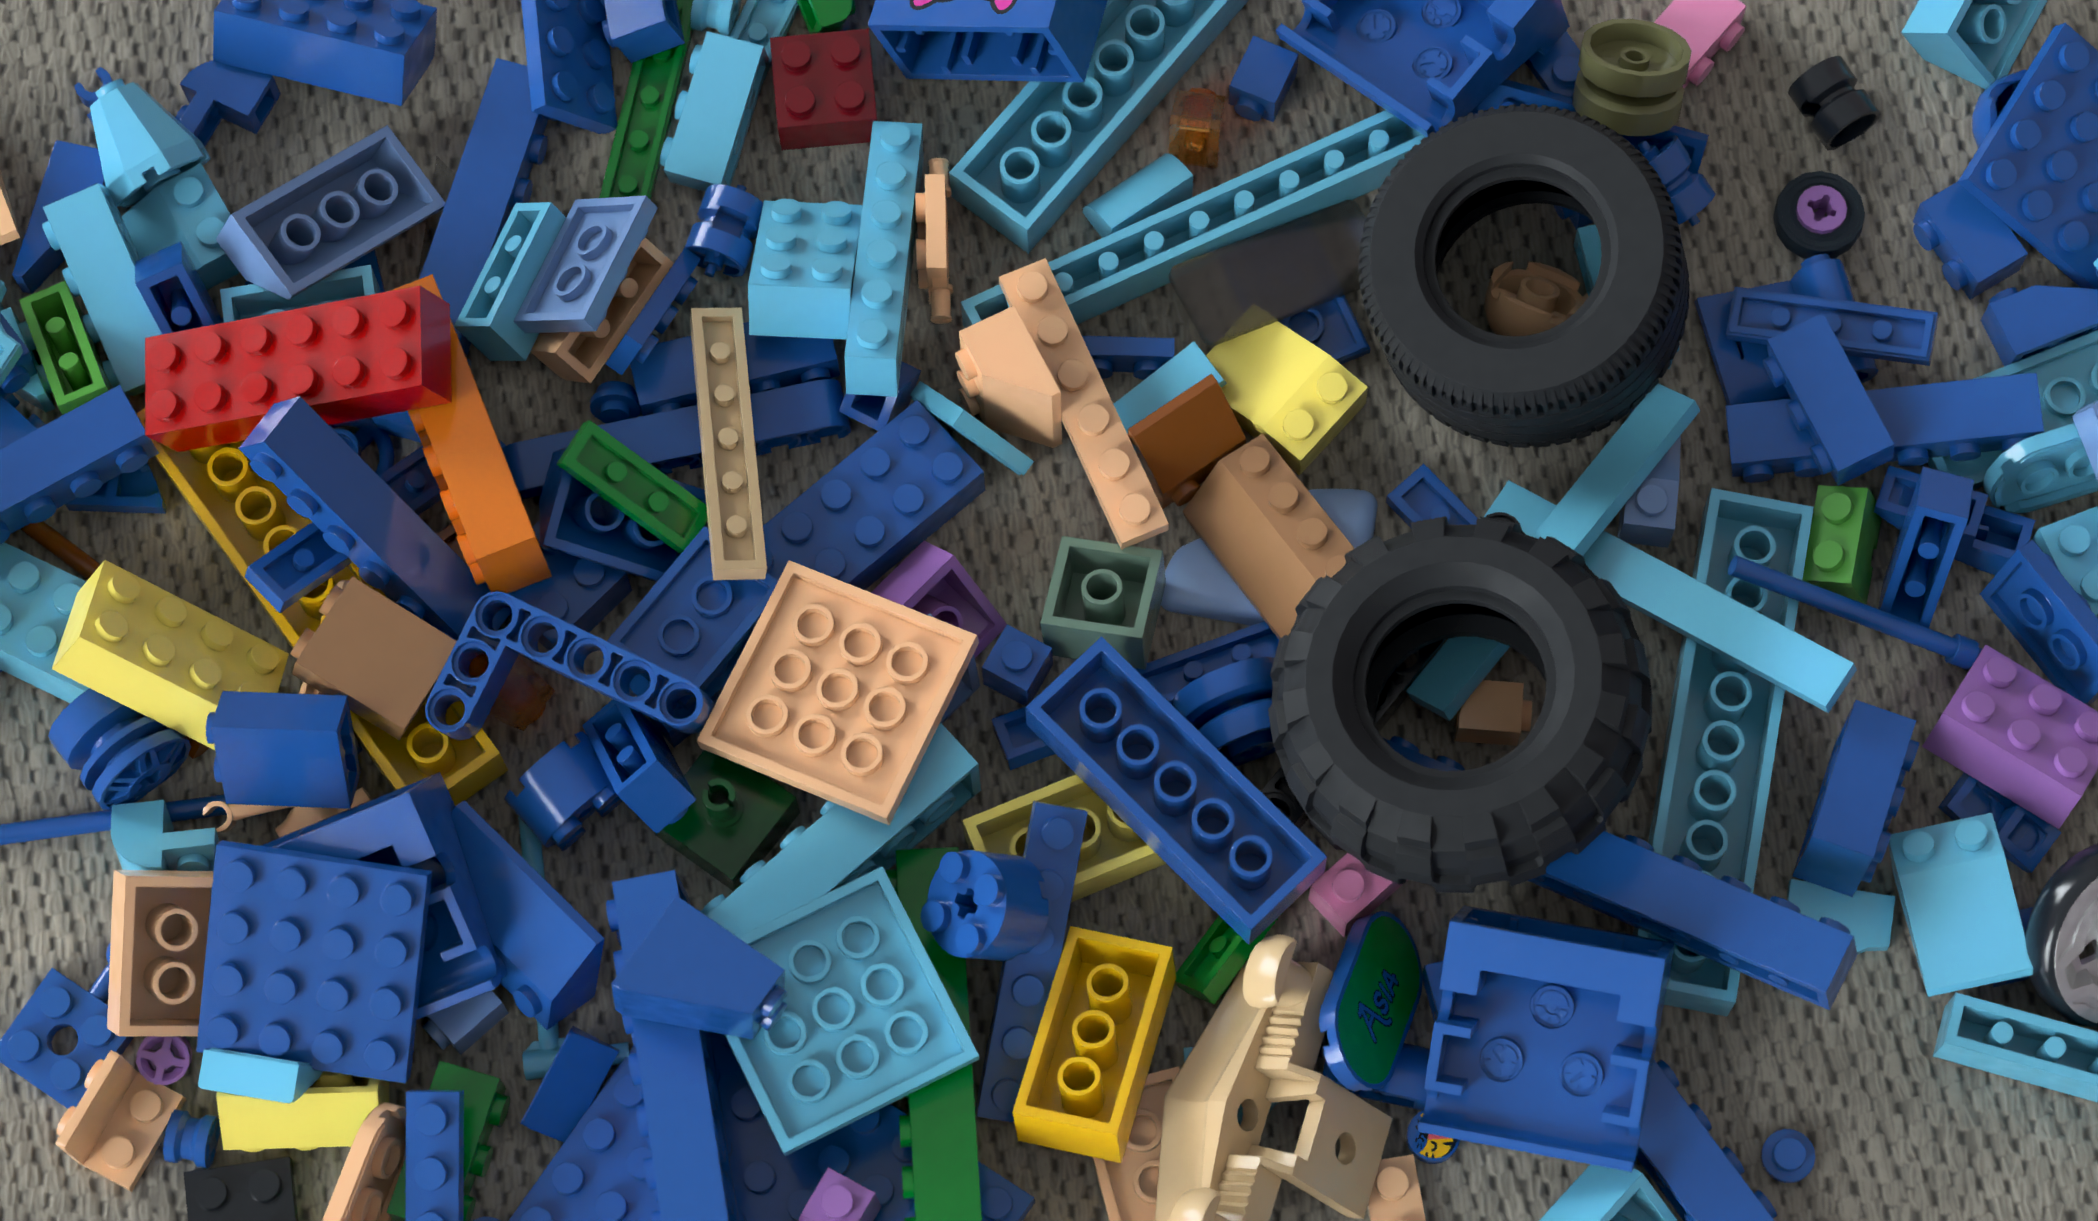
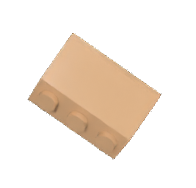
(1009, 380)

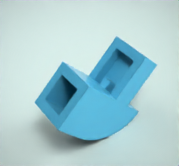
(147, 840)

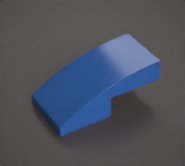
(2021, 833)

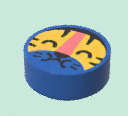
(1429, 1147)

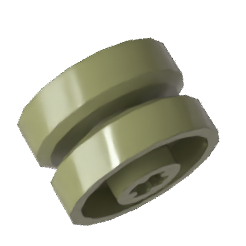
(1632, 76)

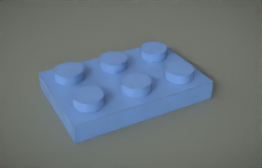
(586, 265)

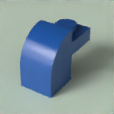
(226, 93)

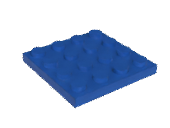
(2043, 157)
(314, 960)

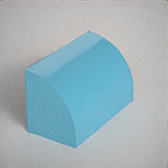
(1141, 195)

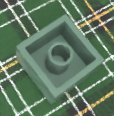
(1103, 594)

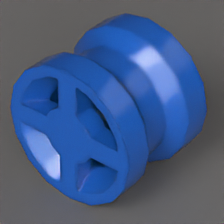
(191, 1138)

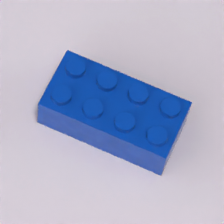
(335, 44)

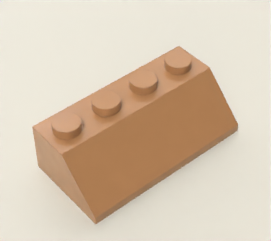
(1266, 531)

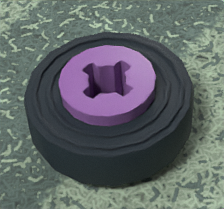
(1811, 232)

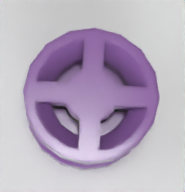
(162, 1066)

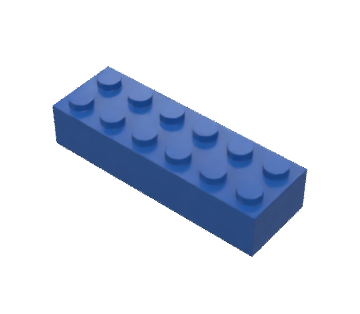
(1175, 790)

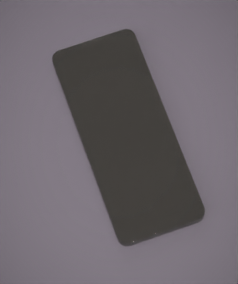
(1272, 273)

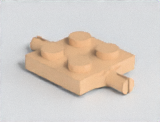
(932, 240)

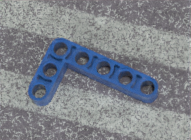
(565, 658)

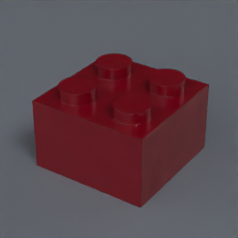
(823, 88)

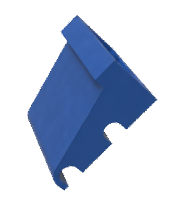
(1425, 56)
(417, 831)
(1545, 1037)

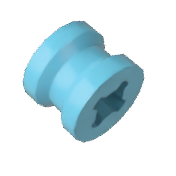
(715, 14)

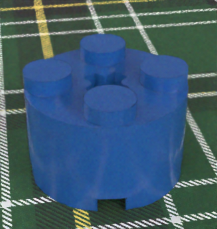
(563, 793)
(985, 905)

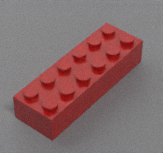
(339, 356)

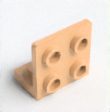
(117, 1121)

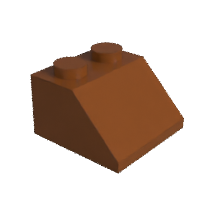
(1186, 441)

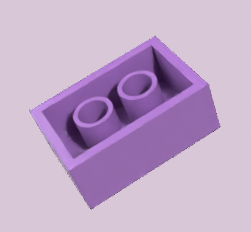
(2019, 737)

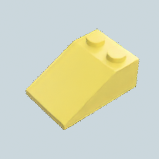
(1287, 391)

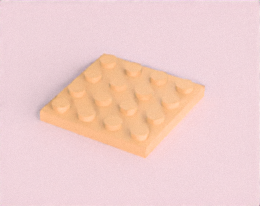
(838, 692)

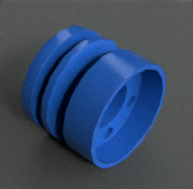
(116, 748)

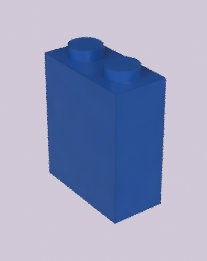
(284, 749)

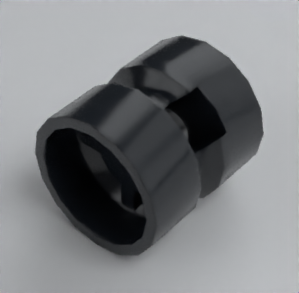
(1830, 97)

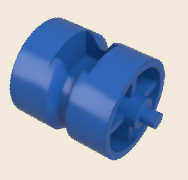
(1687, 191)
(727, 225)

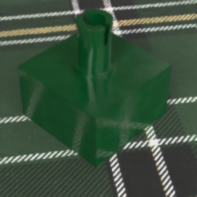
(733, 819)

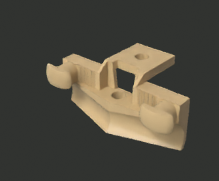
(1255, 1054)

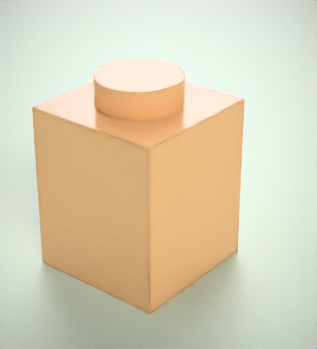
(1494, 714)

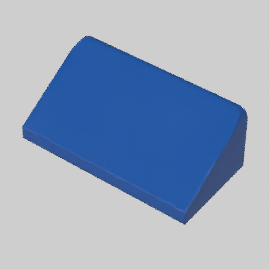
(569, 1084)

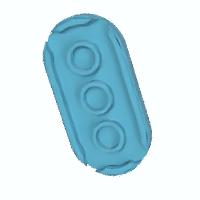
(2041, 468)

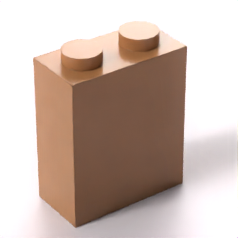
(372, 655)

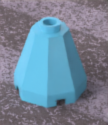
(140, 142)

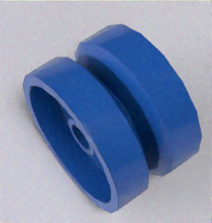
(1232, 708)

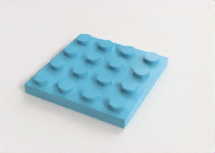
(859, 1015)

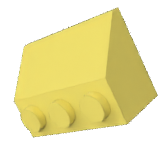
(322, 1117)

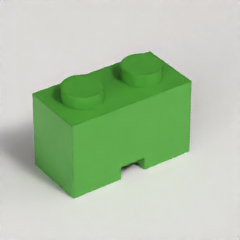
(1842, 541)

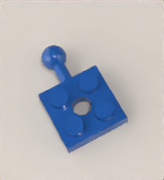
(53, 1006)

